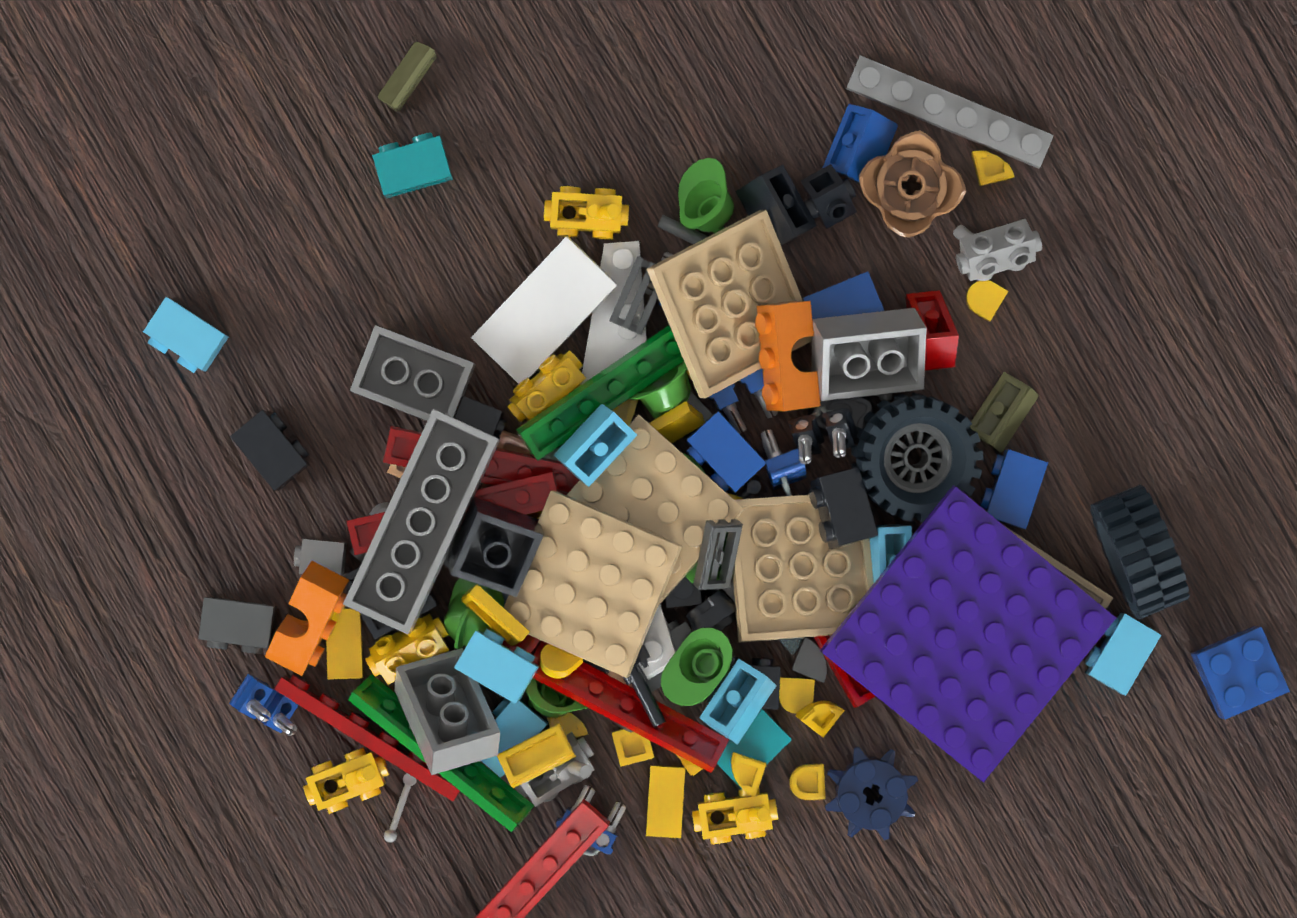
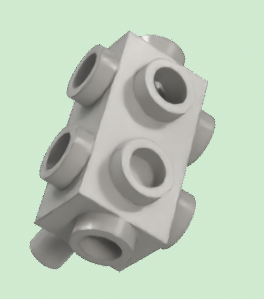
(996, 249)
(549, 784)

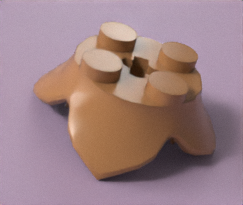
(915, 157)

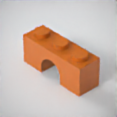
(778, 331)
(318, 597)

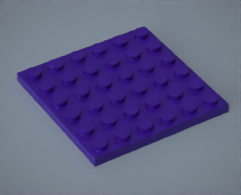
(968, 633)

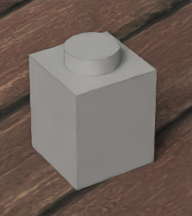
(326, 553)

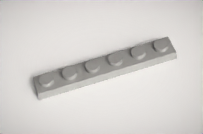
(949, 112)

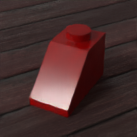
(940, 331)

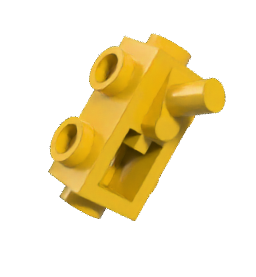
(596, 213)
(554, 381)
(402, 648)
(359, 775)
(741, 816)

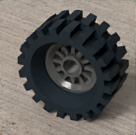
(954, 461)
(1140, 551)

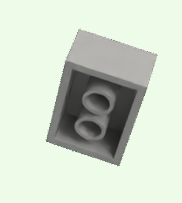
(869, 353)
(411, 375)
(446, 712)

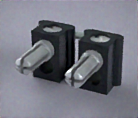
(809, 436)

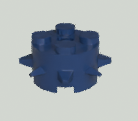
(852, 801)

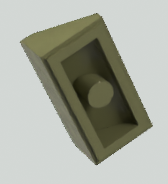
(407, 76)
(1003, 411)

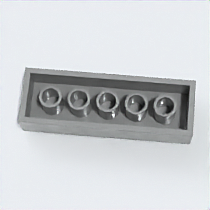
(421, 521)

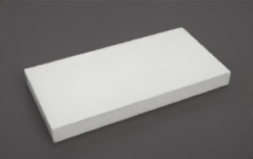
(544, 310)

